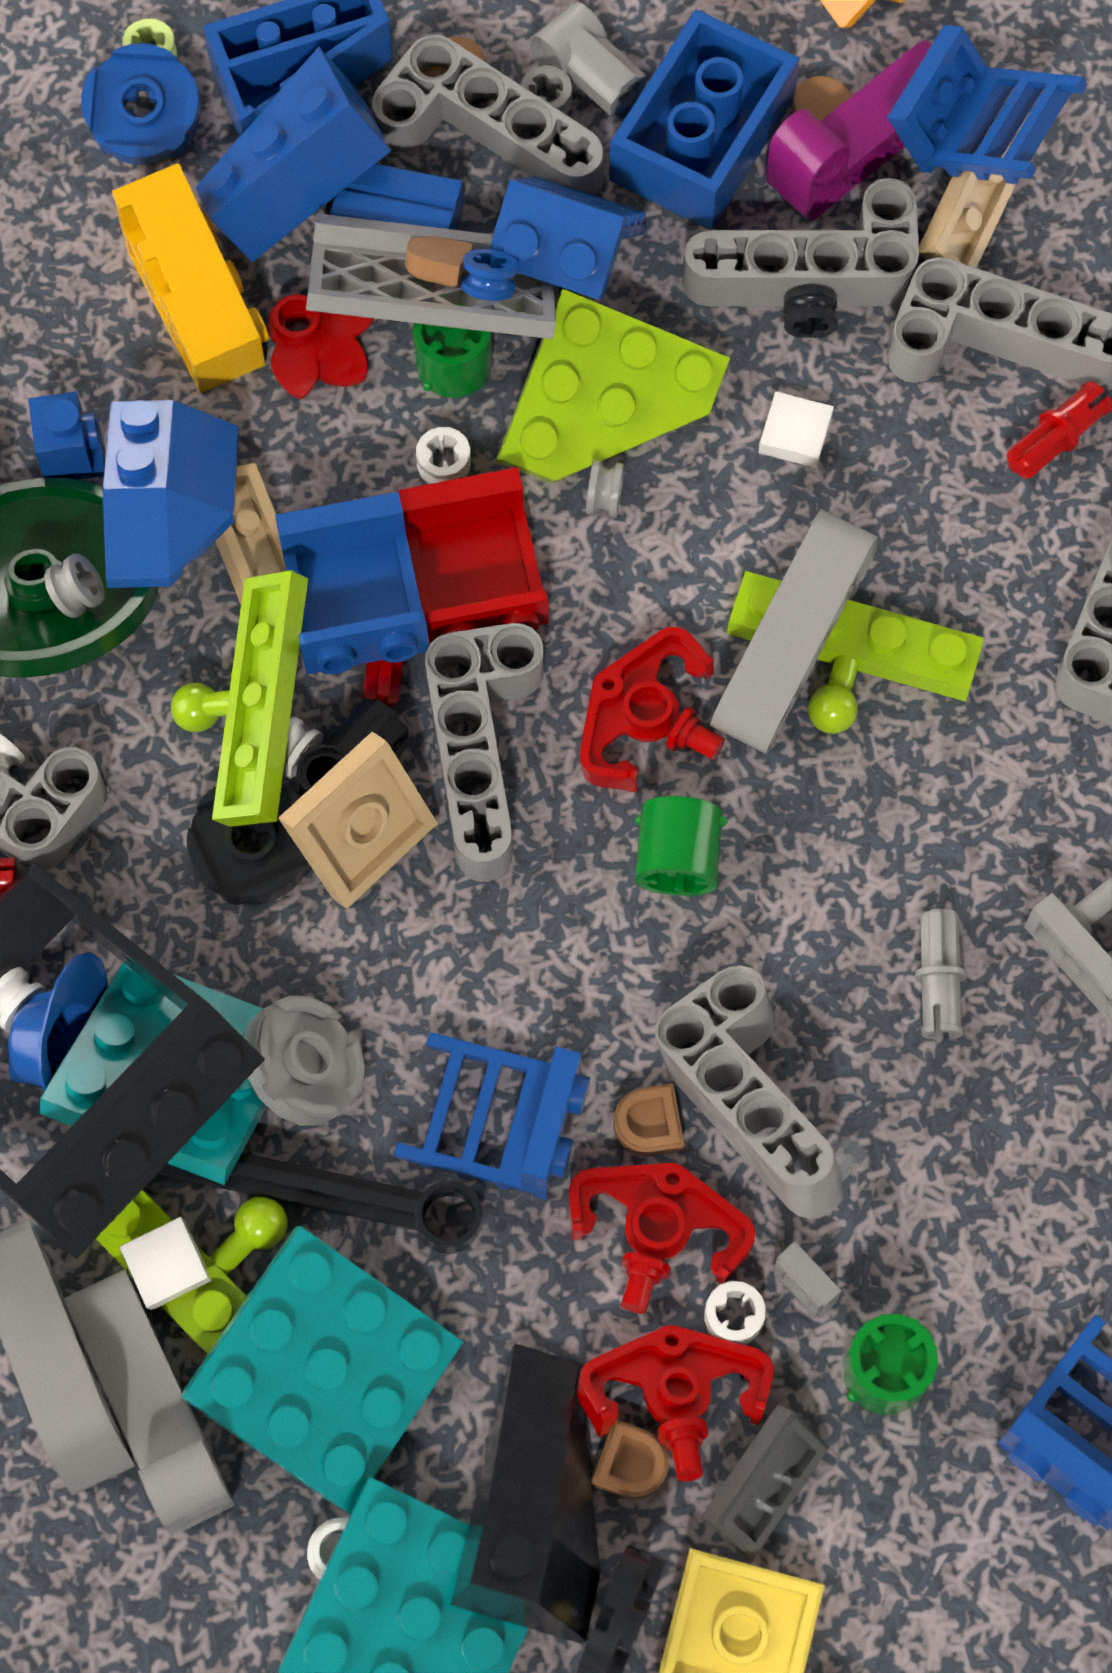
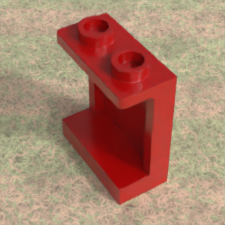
(473, 553)

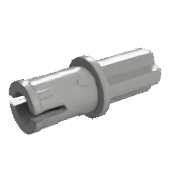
(940, 974)

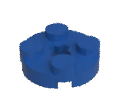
(120, 79)

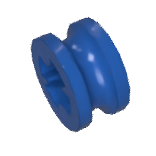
(489, 274)

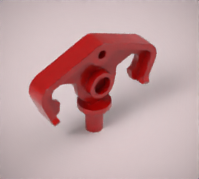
(634, 704)
(663, 1210)
(675, 1379)

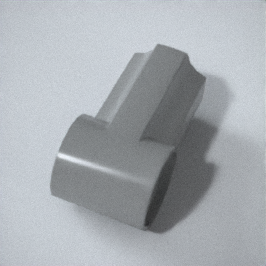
(581, 49)

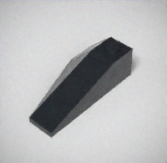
(533, 1517)

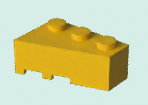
(189, 279)

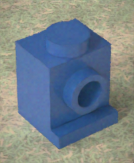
(66, 438)

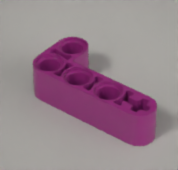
(825, 159)

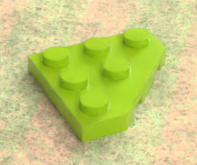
(605, 390)

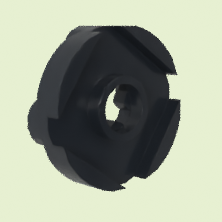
(239, 874)
(622, 1612)

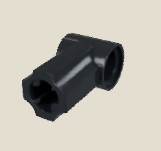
(366, 718)

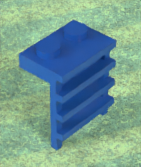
(957, 99)
(564, 234)
(536, 1137)
(1054, 1451)

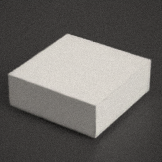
(795, 429)
(165, 1263)

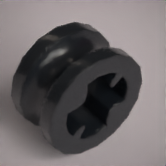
(810, 312)

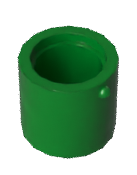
(452, 359)
(679, 845)
(890, 1364)

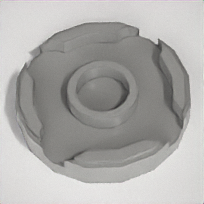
(309, 1061)

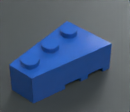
(266, 46)

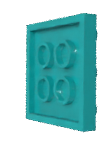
(114, 1036)
(321, 1369)
(391, 1595)

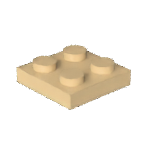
(358, 820)

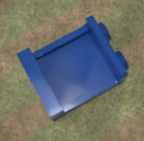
(359, 586)

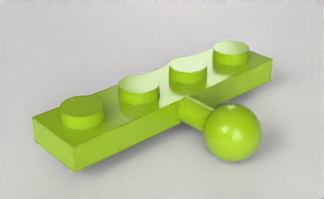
(873, 644)
(257, 701)
(209, 1308)

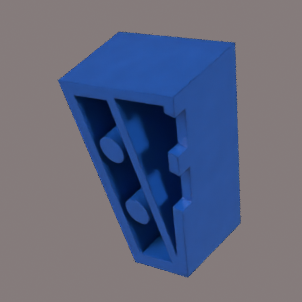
(292, 158)

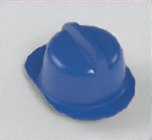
(53, 1020)

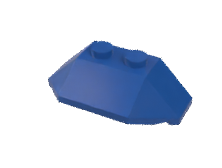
(165, 489)

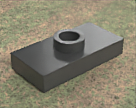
(765, 1482)

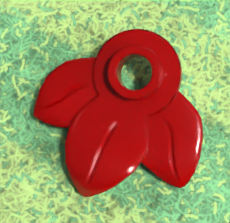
(321, 351)

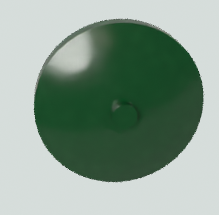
(40, 528)

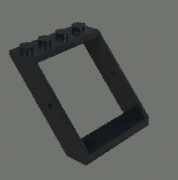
(148, 1108)

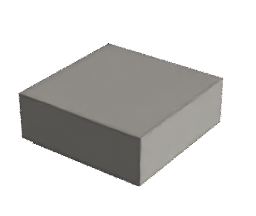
(806, 1280)

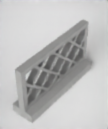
(369, 268)

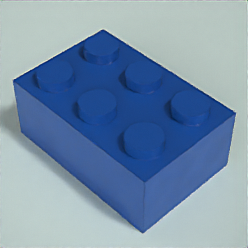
(703, 119)

